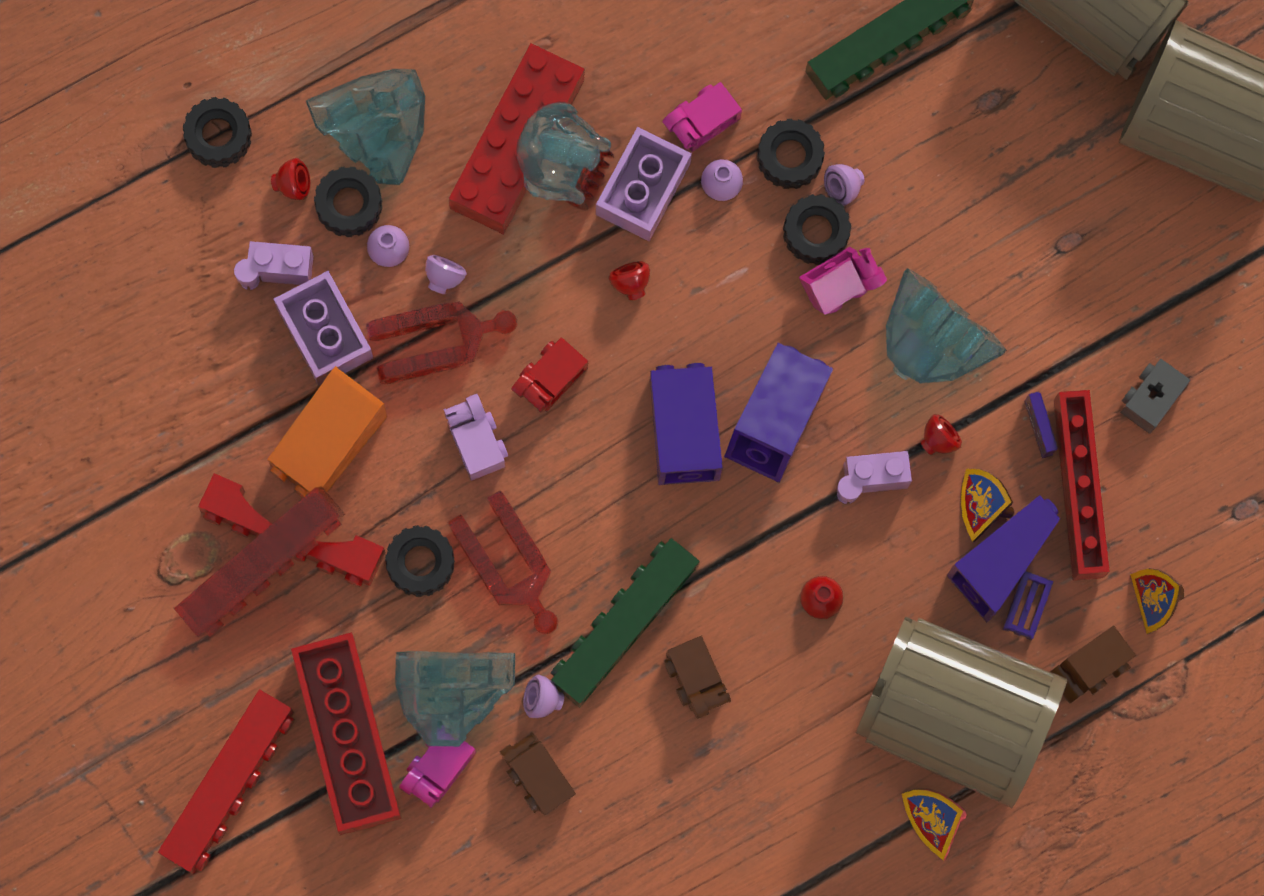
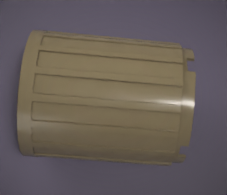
(1109, 31)
(1203, 111)
(962, 710)

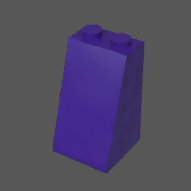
(778, 412)
(685, 424)
(1000, 560)

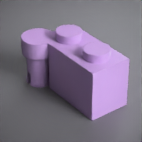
(274, 264)
(475, 438)
(874, 474)

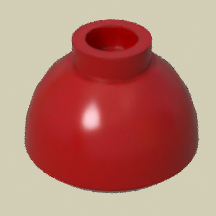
(292, 180)
(631, 279)
(940, 436)
(821, 597)

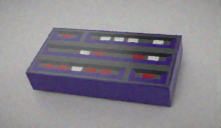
(1041, 424)

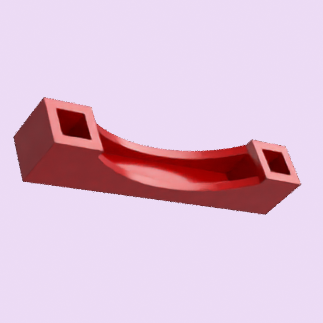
(354, 559)

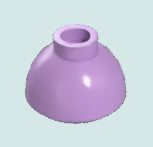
(722, 180)
(843, 183)
(388, 246)
(443, 273)
(541, 697)

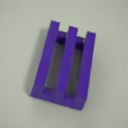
(1019, 629)

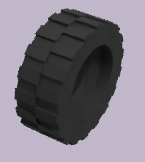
(217, 109)
(798, 132)
(343, 179)
(820, 206)
(403, 544)

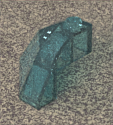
(375, 120)
(934, 337)
(451, 691)

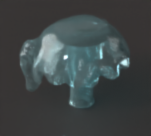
(555, 150)

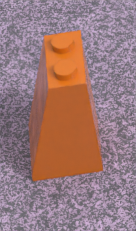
(327, 434)

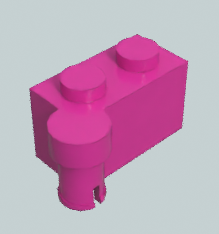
(703, 117)
(842, 279)
(436, 771)

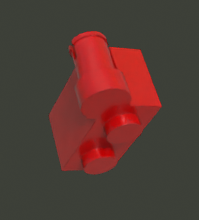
(551, 375)

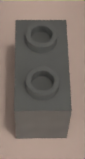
(1168, 385)

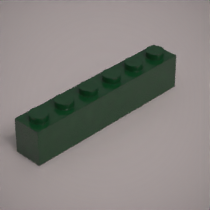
(881, 42)
(625, 622)

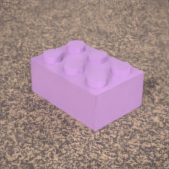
(643, 184)
(323, 327)

